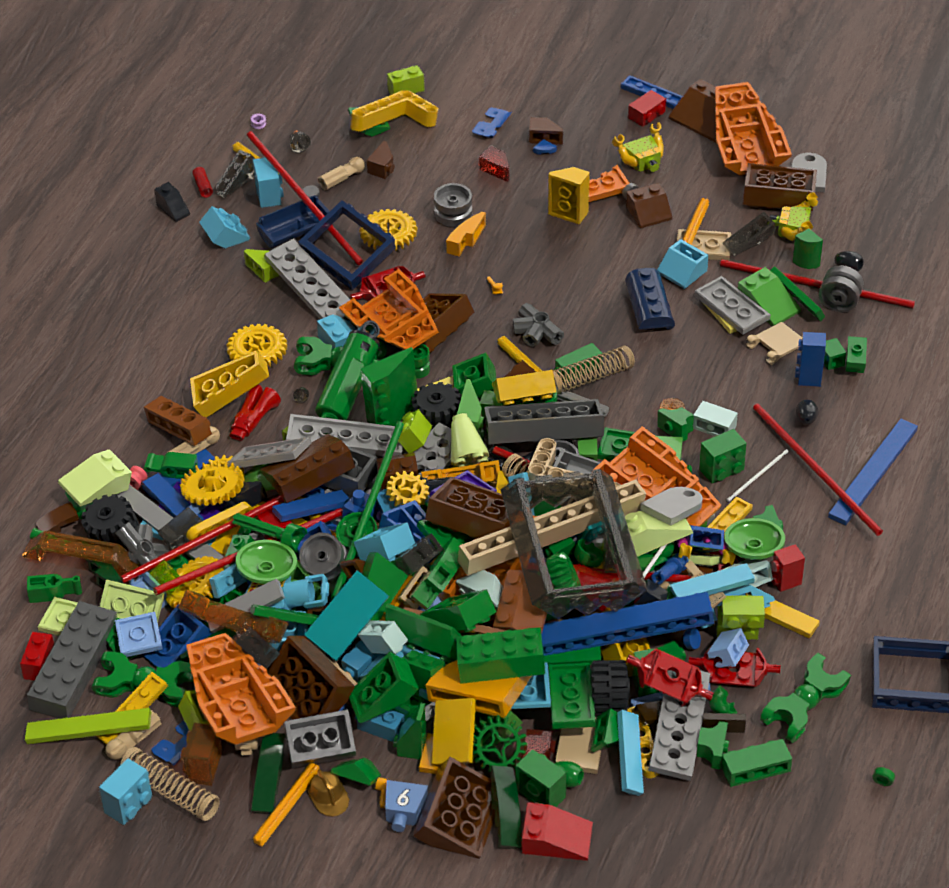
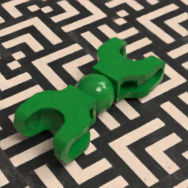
(321, 356)
(128, 677)
(805, 697)

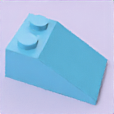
(536, 692)

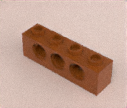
(178, 420)

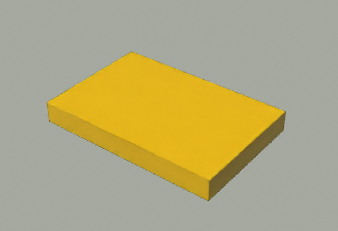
(453, 730)

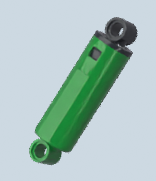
(345, 377)

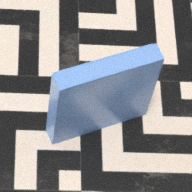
(138, 634)

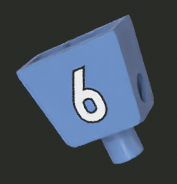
(404, 803)

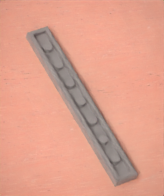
(157, 518)

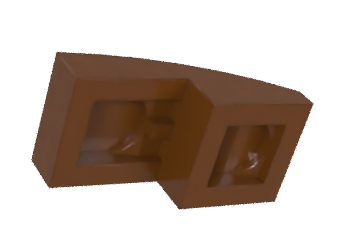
(58, 517)

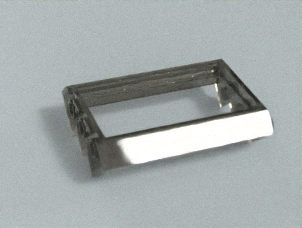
(523, 495)

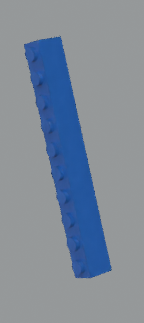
(627, 624)

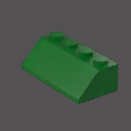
(425, 633)

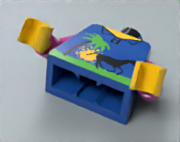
(705, 541)

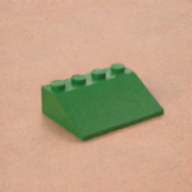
(389, 388)

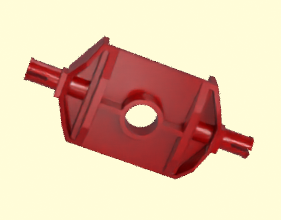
(374, 284)
(751, 669)
(653, 673)

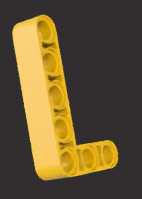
(394, 106)

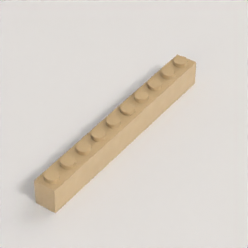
(550, 528)

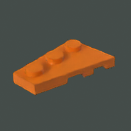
(607, 185)

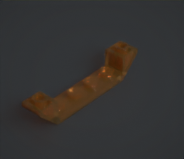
(80, 548)
(231, 618)

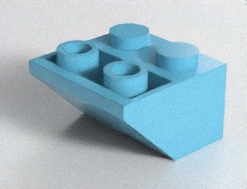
(224, 228)
(683, 264)

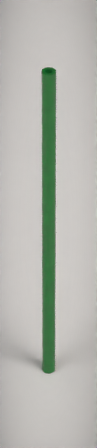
(370, 503)

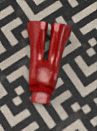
(255, 406)

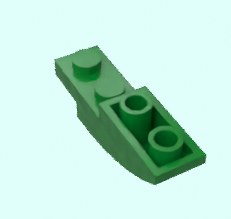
(438, 576)

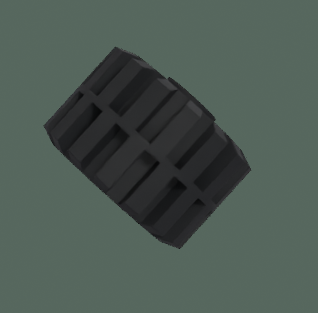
(437, 403)
(107, 517)
(609, 685)

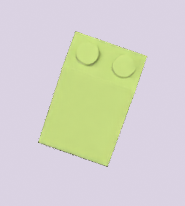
(96, 477)
(651, 533)

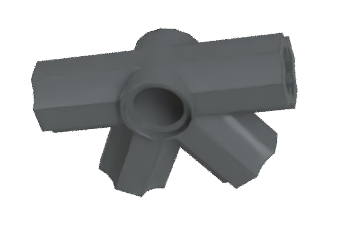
(535, 326)
(140, 543)

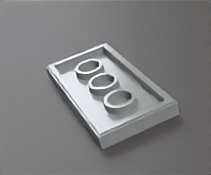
(732, 305)
(270, 452)

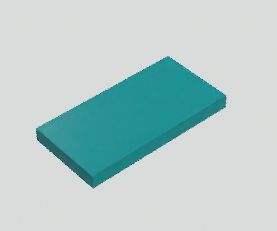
(346, 615)

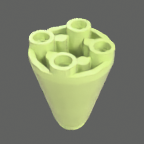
(466, 443)

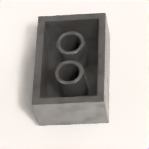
(320, 738)

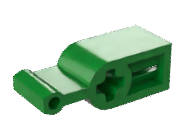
(172, 464)
(46, 587)

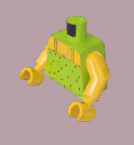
(643, 152)
(796, 218)

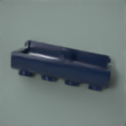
(289, 222)
(649, 299)

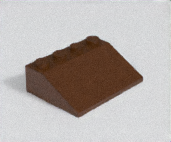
(697, 110)
(777, 186)
(447, 313)
(313, 467)
(467, 509)
(310, 678)
(457, 810)

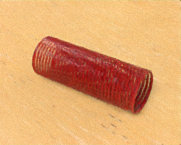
(202, 182)

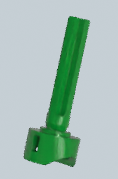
(289, 536)

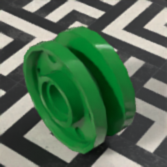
(347, 527)

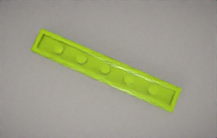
(88, 725)

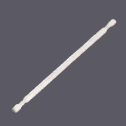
(757, 475)
(653, 560)

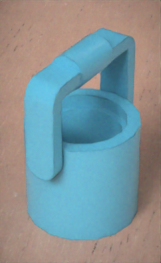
(302, 592)

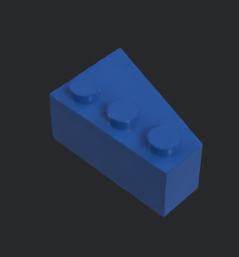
(810, 359)
(406, 513)

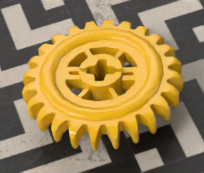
(395, 219)
(256, 335)
(212, 484)
(199, 585)

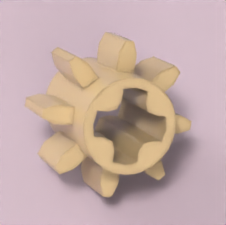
(247, 747)

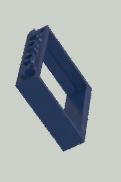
(331, 266)
(904, 698)

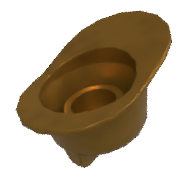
(328, 794)

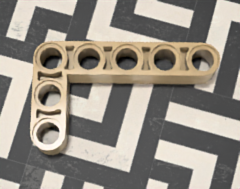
(543, 461)

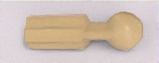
(341, 173)
(186, 447)
(122, 743)

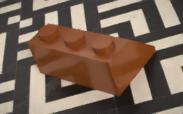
(515, 606)

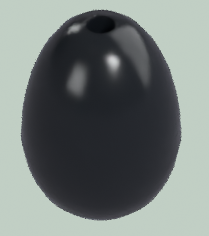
(849, 259)
(807, 411)

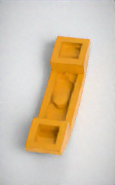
(485, 471)

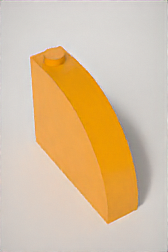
(491, 696)

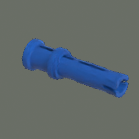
(672, 566)

